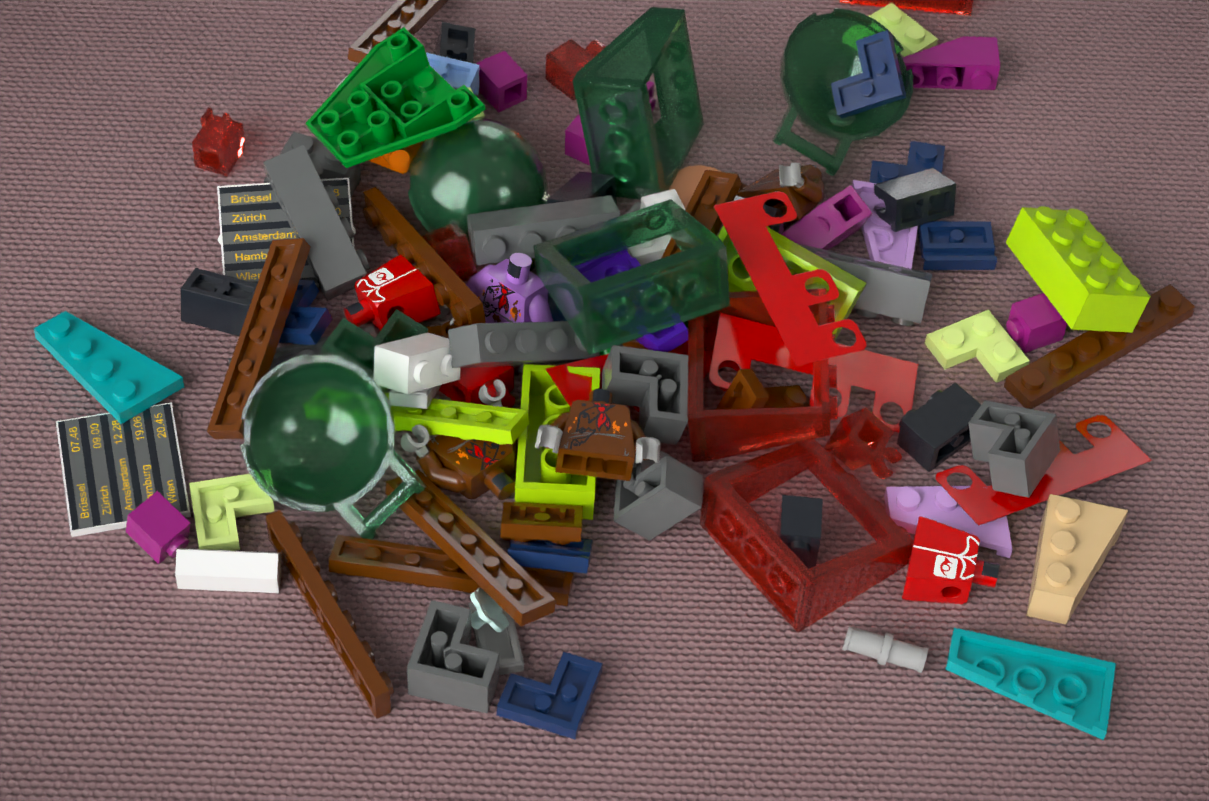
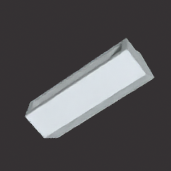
(228, 570)

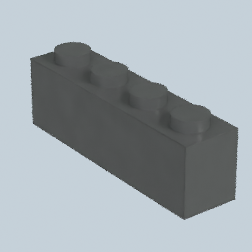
(314, 218)
(516, 230)
(888, 290)
(515, 344)

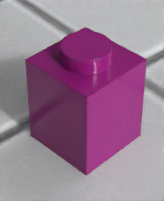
(502, 81)
(1035, 323)
(158, 527)

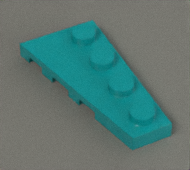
(107, 368)
(1045, 679)

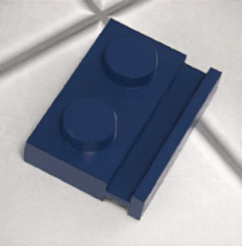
(957, 245)
(552, 556)

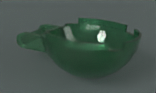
(821, 53)
(473, 172)
(324, 439)

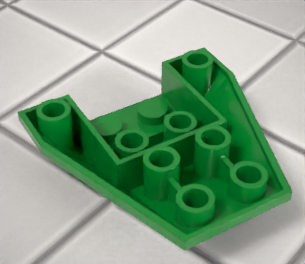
(390, 103)

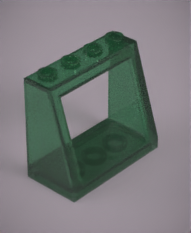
(618, 109)
(641, 297)

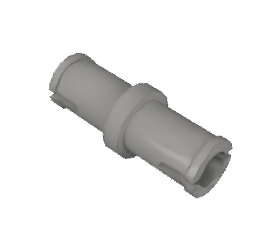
(885, 649)

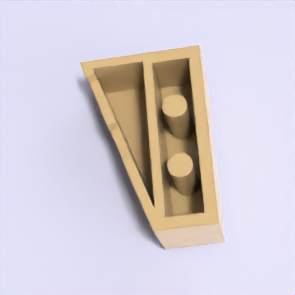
(1069, 554)

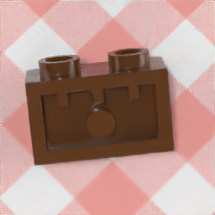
(541, 522)

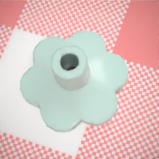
(487, 612)

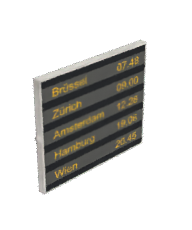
(253, 218)
(119, 466)

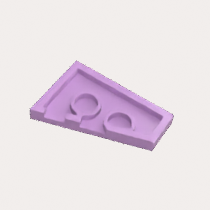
(881, 241)
(934, 502)

